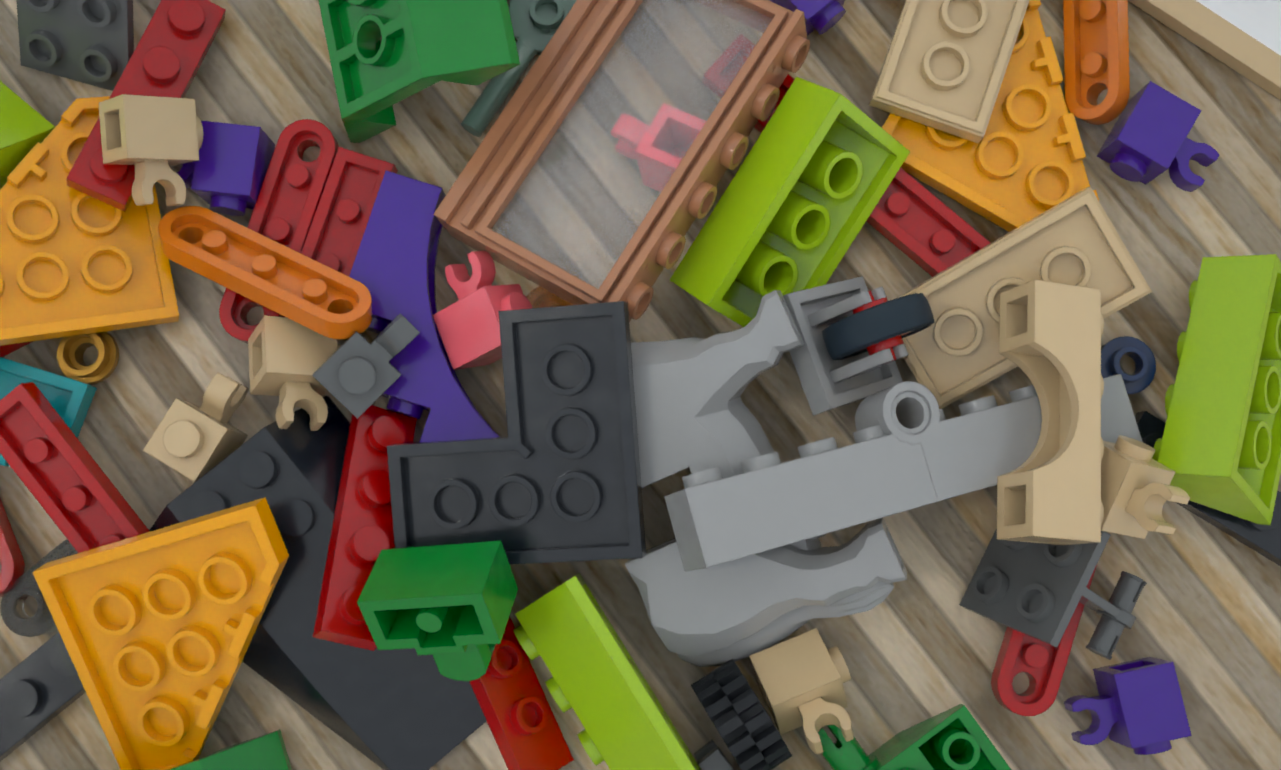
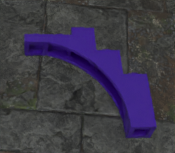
(399, 271)

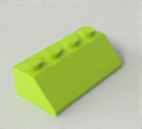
(791, 203)
(1227, 390)
(600, 682)

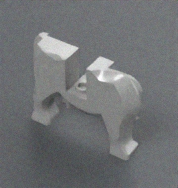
(696, 420)

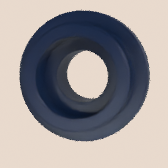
(1141, 354)

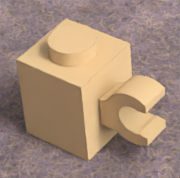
(153, 137)
(282, 365)
(199, 437)
(1136, 489)
(804, 686)

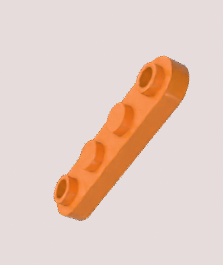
(1096, 58)
(266, 272)

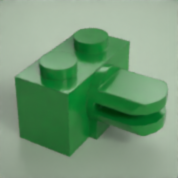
(441, 603)

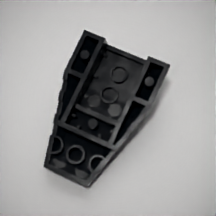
(378, 700)

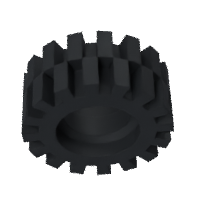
(741, 718)

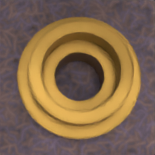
(71, 352)

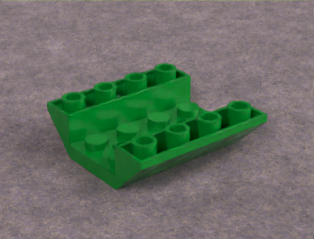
(417, 49)

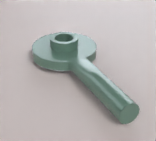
(533, 27)

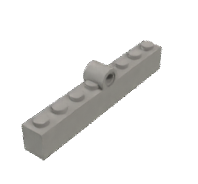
(900, 462)

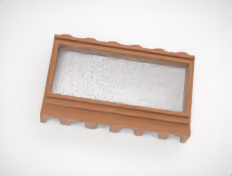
(622, 141)

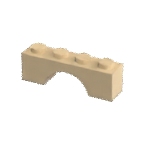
(1056, 341)

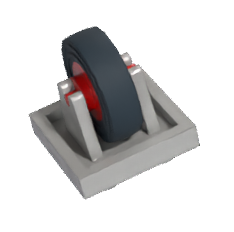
(851, 340)

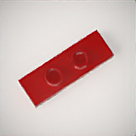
(519, 710)

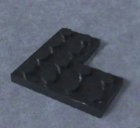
(570, 464)

